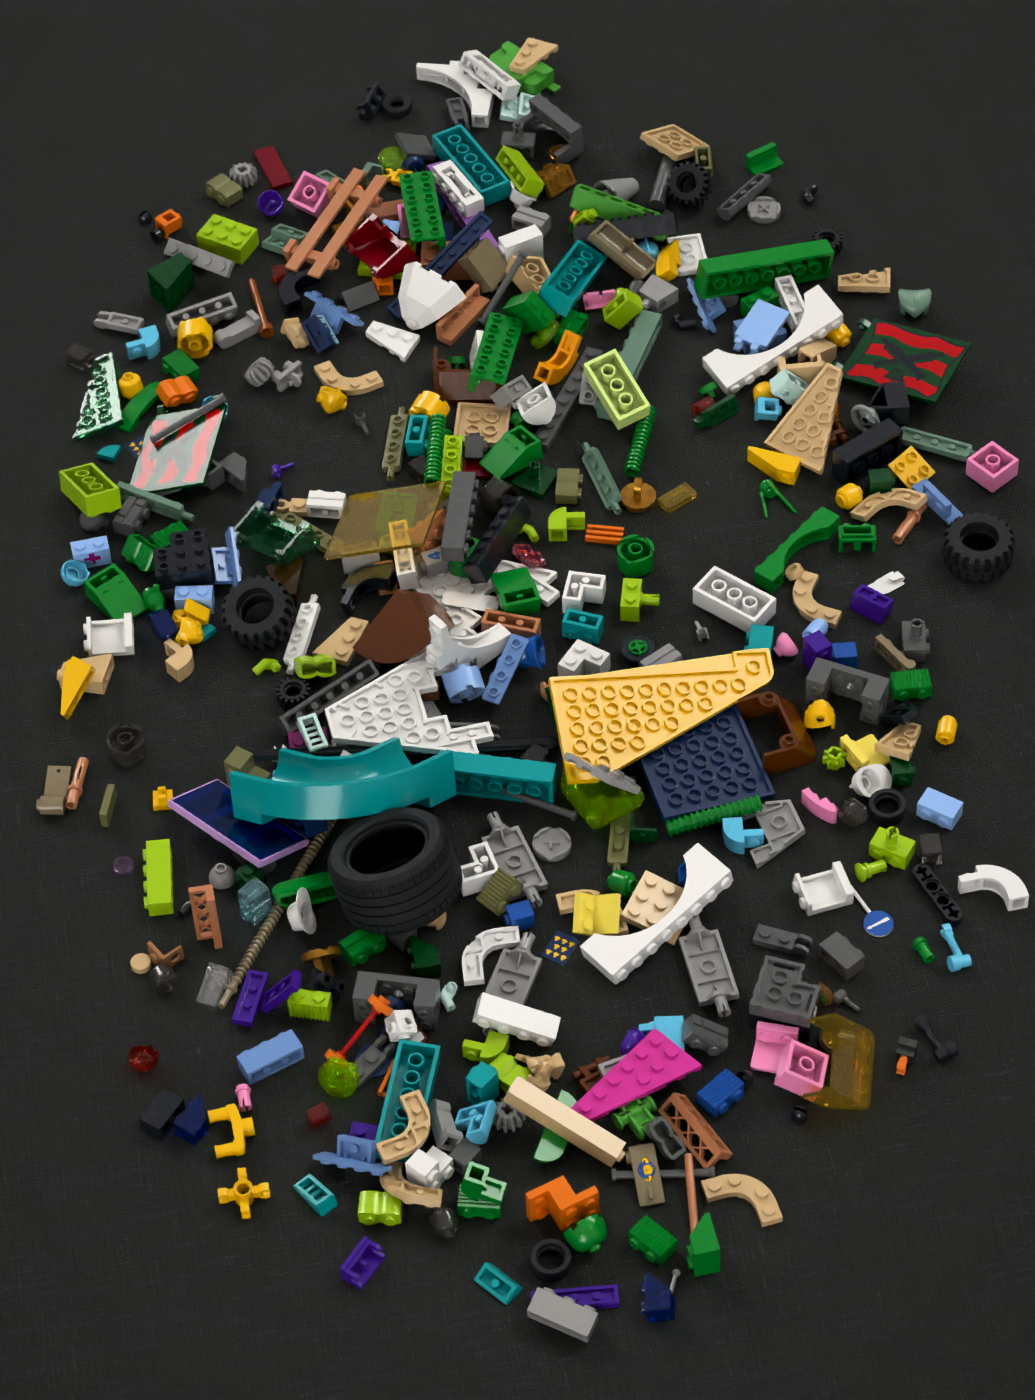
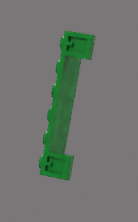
(422, 208)
(496, 350)

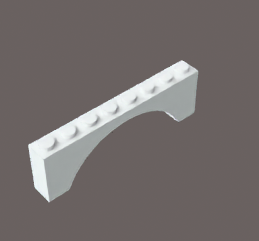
(735, 371)
(621, 954)

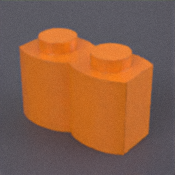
(177, 391)

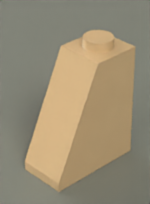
(823, 347)
(104, 667)

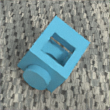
(767, 409)

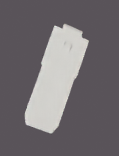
(888, 582)
(472, 601)

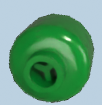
(622, 883)

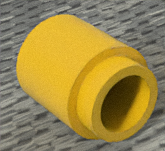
(946, 730)

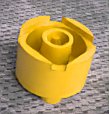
(195, 337)
(428, 404)

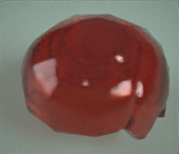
(143, 1058)

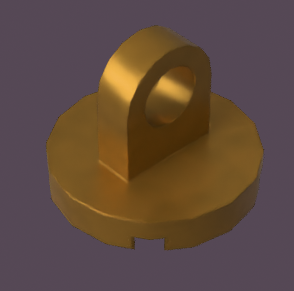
(638, 496)
(322, 958)

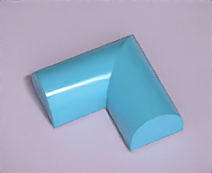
(477, 1121)

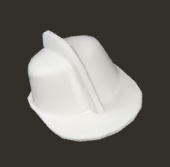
(519, 198)
(871, 779)
(301, 913)

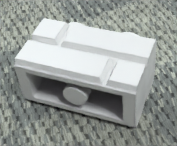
(325, 504)

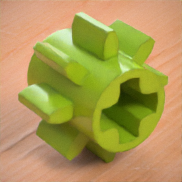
(834, 758)

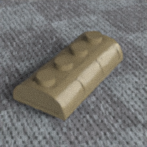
(622, 250)

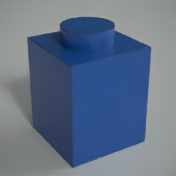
(845, 654)
(519, 915)

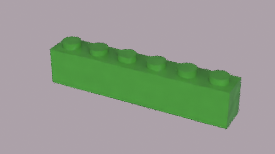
(607, 205)

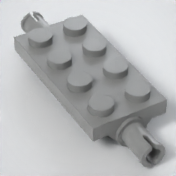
(516, 858)
(708, 967)
(514, 973)

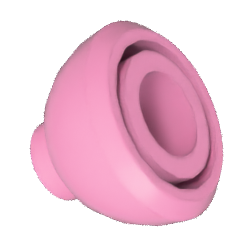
(785, 646)

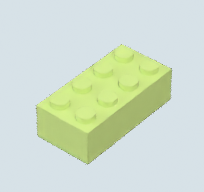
(616, 389)

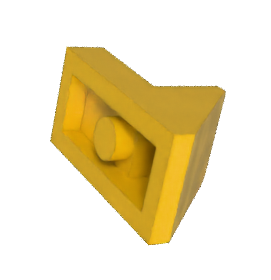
(192, 609)

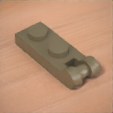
(892, 655)

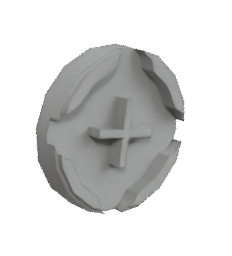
(763, 210)
(551, 844)

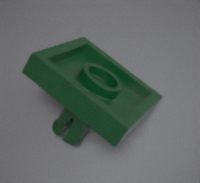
(535, 479)

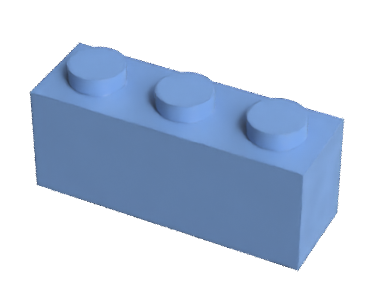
(270, 1056)

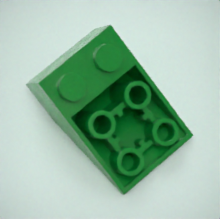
(512, 453)
(516, 592)
(114, 593)

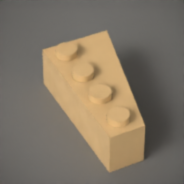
(530, 274)

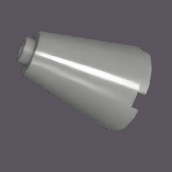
(622, 188)

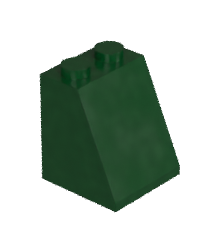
(171, 281)

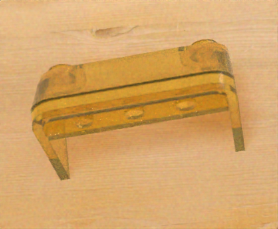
(850, 1064)

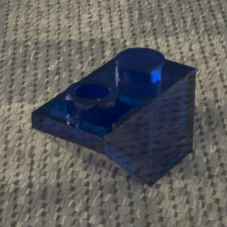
(162, 624)
(192, 1122)
(659, 1300)

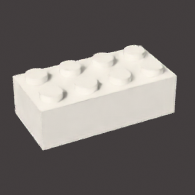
(733, 599)

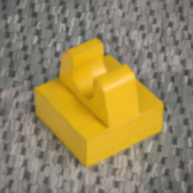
(161, 798)

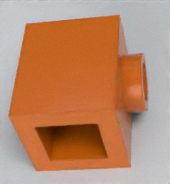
(384, 286)

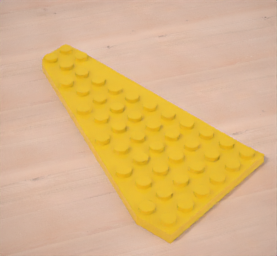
(636, 710)

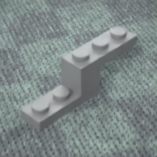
(200, 257)

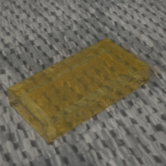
(676, 497)

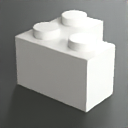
(582, 588)
(583, 659)
(479, 870)
(429, 1168)

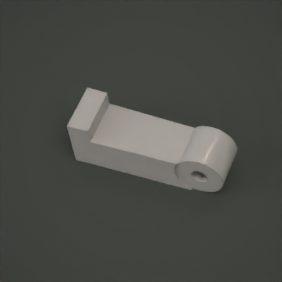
(238, 331)
(443, 1125)

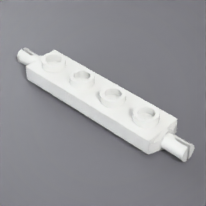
(301, 632)

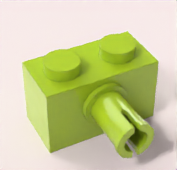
(622, 308)
(633, 599)
(892, 847)

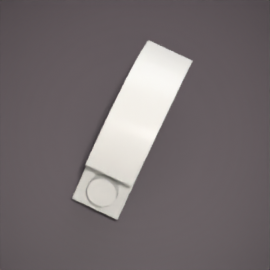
(996, 880)

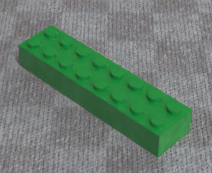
(759, 268)

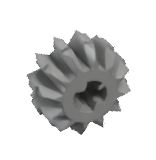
(243, 174)
(259, 372)
(507, 1117)

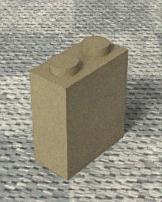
(484, 265)

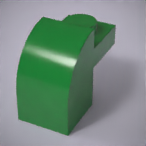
(478, 1185)

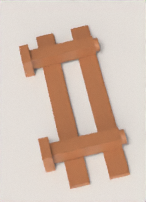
(338, 194)

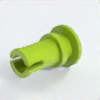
(866, 870)

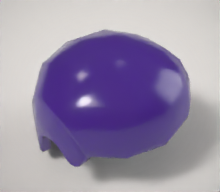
(270, 203)
(631, 1040)

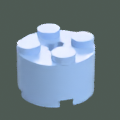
(463, 683)

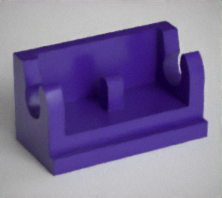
(871, 603)
(362, 1263)

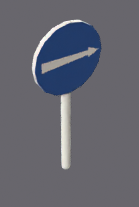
(875, 922)

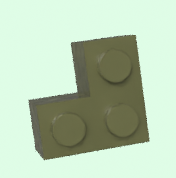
(243, 762)

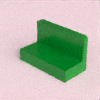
(763, 159)

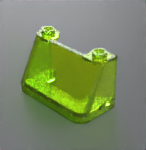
(600, 802)

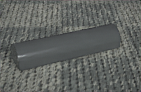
(660, 192)
(744, 196)

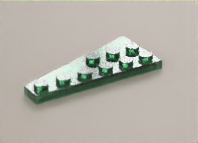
(102, 402)

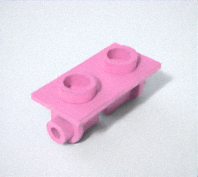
(596, 301)

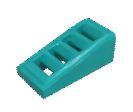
(324, 1203)

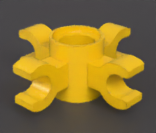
(243, 1200)

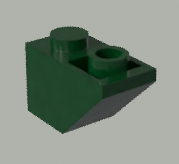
(425, 958)

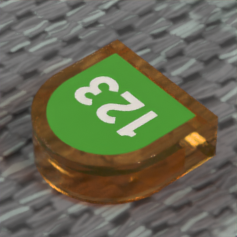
(826, 995)

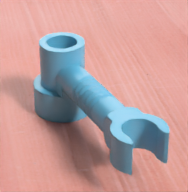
(957, 960)

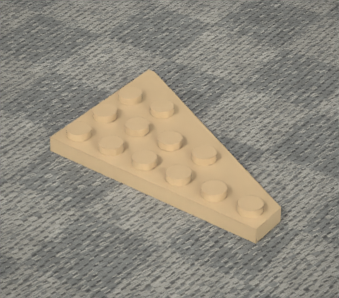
(809, 422)

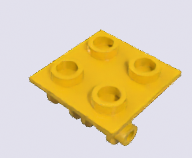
(910, 468)

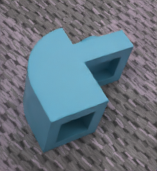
(147, 345)
(738, 839)

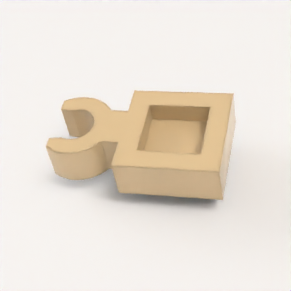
(296, 506)

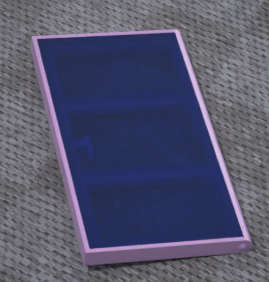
(212, 811)

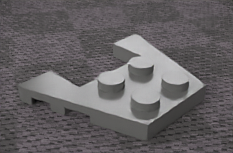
(615, 778)
(780, 829)

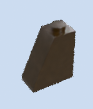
(289, 575)

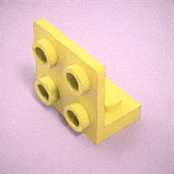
(862, 752)
(596, 914)

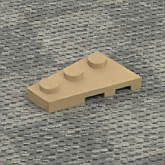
(530, 54)
(865, 283)
(340, 643)
(899, 741)

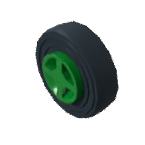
(636, 644)

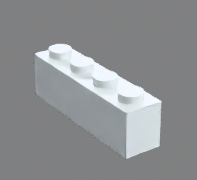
(516, 1019)

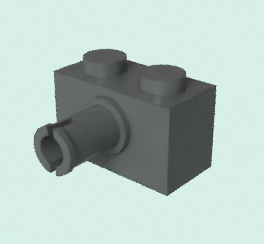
(520, 140)
(914, 640)

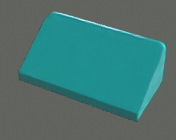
(497, 1283)

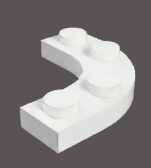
(483, 945)

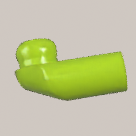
(531, 532)
(266, 664)

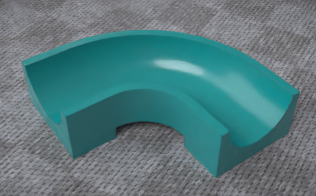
(342, 785)

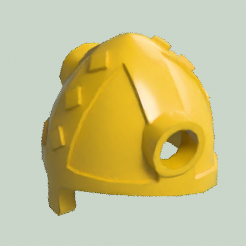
(331, 399)
(189, 632)
(819, 710)

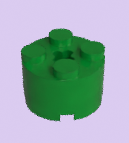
(635, 556)

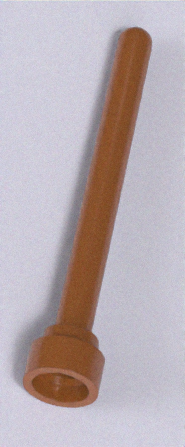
(266, 329)

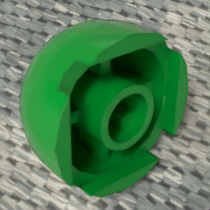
(587, 1234)

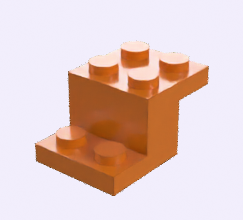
(562, 1203)

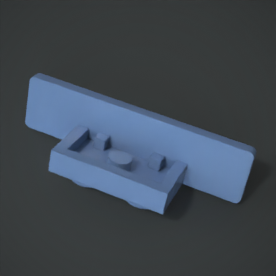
(708, 308)
(333, 314)
(937, 501)
(225, 561)
(505, 669)
(354, 1153)

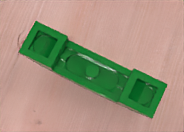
(138, 406)

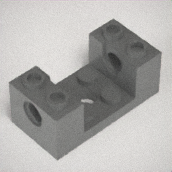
(834, 678)
(416, 992)

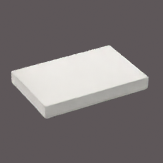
(691, 251)

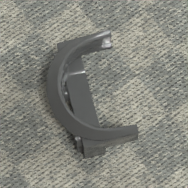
(549, 117)

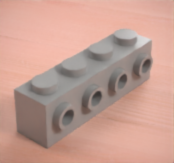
(212, 310)

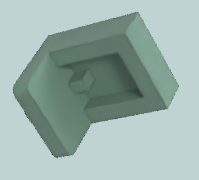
(371, 170)

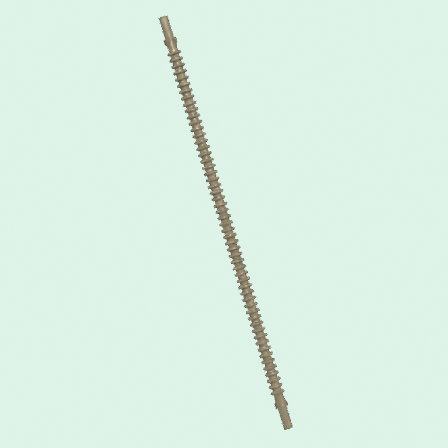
(272, 918)

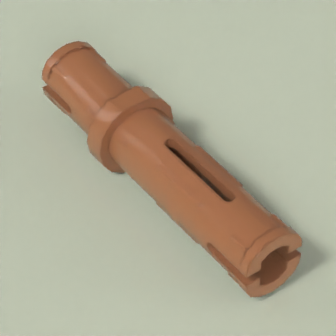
(912, 517)
(75, 789)

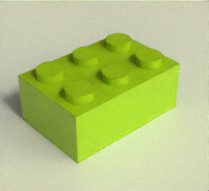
(228, 239)

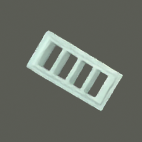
(308, 720)

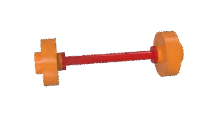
(380, 1004)

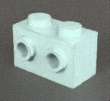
(787, 386)

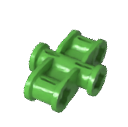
(635, 1115)

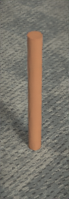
(691, 1192)

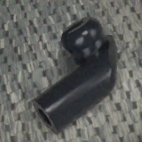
(186, 908)

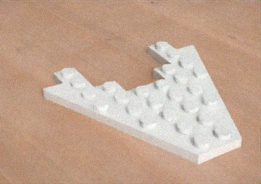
(464, 618)
(394, 708)

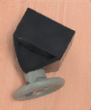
(888, 402)

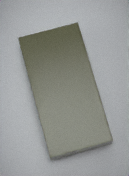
(108, 805)

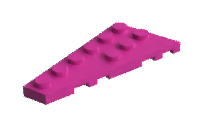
(640, 1073)

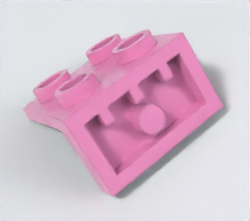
(769, 1043)

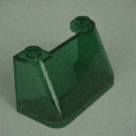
(273, 536)

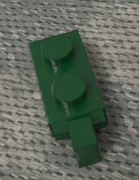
(717, 412)

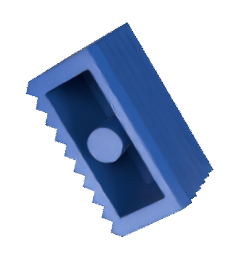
(720, 1093)

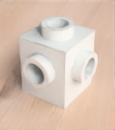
(400, 1025)

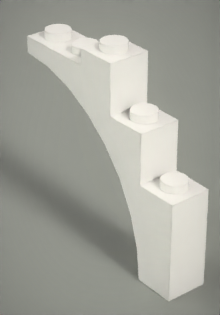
(452, 76)
(453, 650)

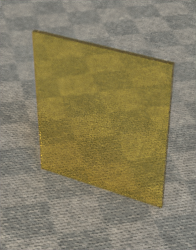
(386, 520)

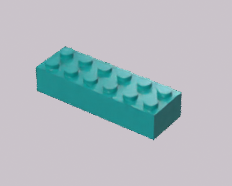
(473, 162)
(572, 278)
(480, 773)
(413, 1069)

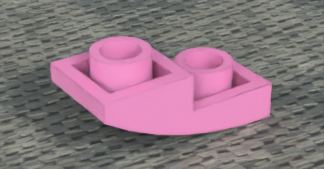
(820, 808)

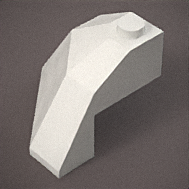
(425, 296)

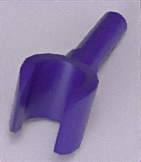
(277, 469)

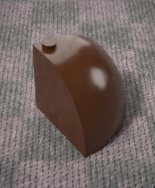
(401, 628)

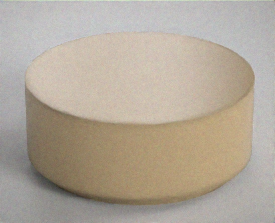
(794, 571)
(140, 963)

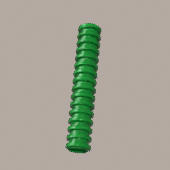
(639, 444)
(435, 448)
(714, 815)

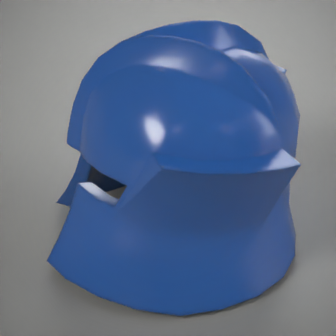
(534, 653)

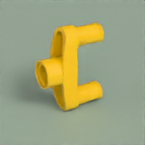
(241, 1129)

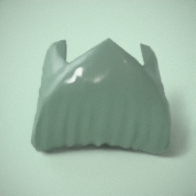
(914, 301)

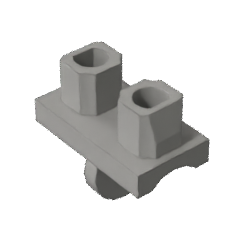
(290, 376)
(587, 394)

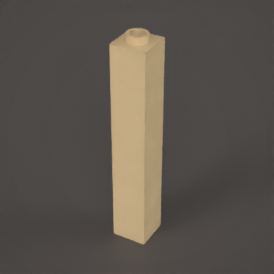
(565, 1122)

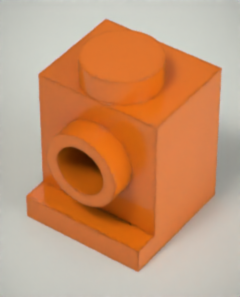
(169, 222)

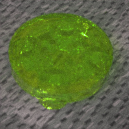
(392, 158)
(545, 335)
(339, 1077)

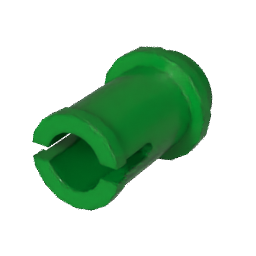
(923, 949)

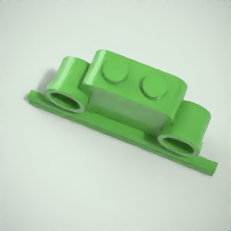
(532, 82)

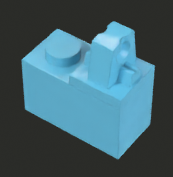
(668, 1025)

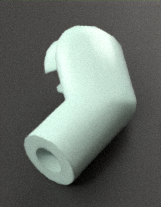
(447, 995)

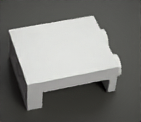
(110, 636)
(823, 890)

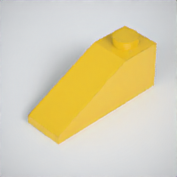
(777, 465)
(76, 678)

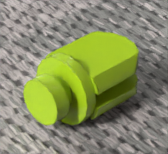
(585, 216)

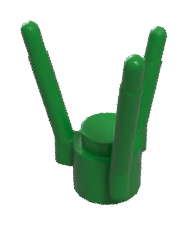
(769, 490)

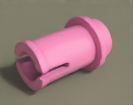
(243, 1092)

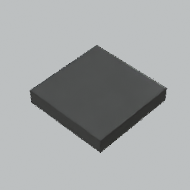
(415, 146)

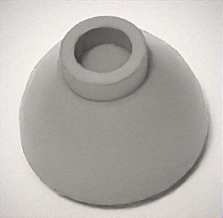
(222, 876)

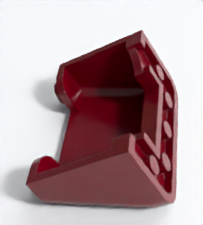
(380, 248)

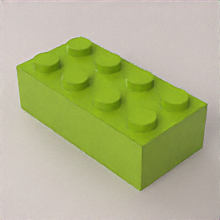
(90, 489)

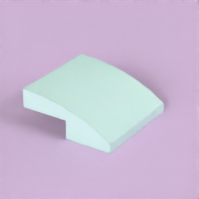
(515, 109)

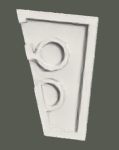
(394, 339)

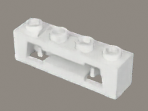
(489, 75)
(444, 177)
(790, 300)
(406, 568)

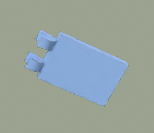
(760, 327)

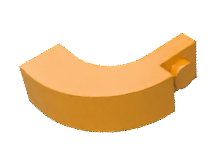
(561, 362)

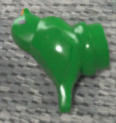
(153, 597)

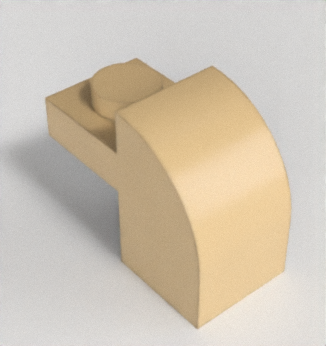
(180, 660)

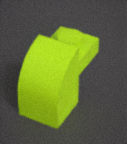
(561, 521)
(488, 1051)

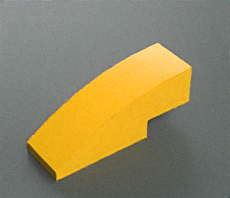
(668, 261)

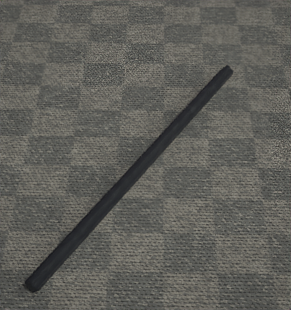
(333, 751)

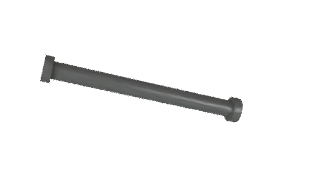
(521, 256)
(164, 432)
(543, 804)
(669, 1173)

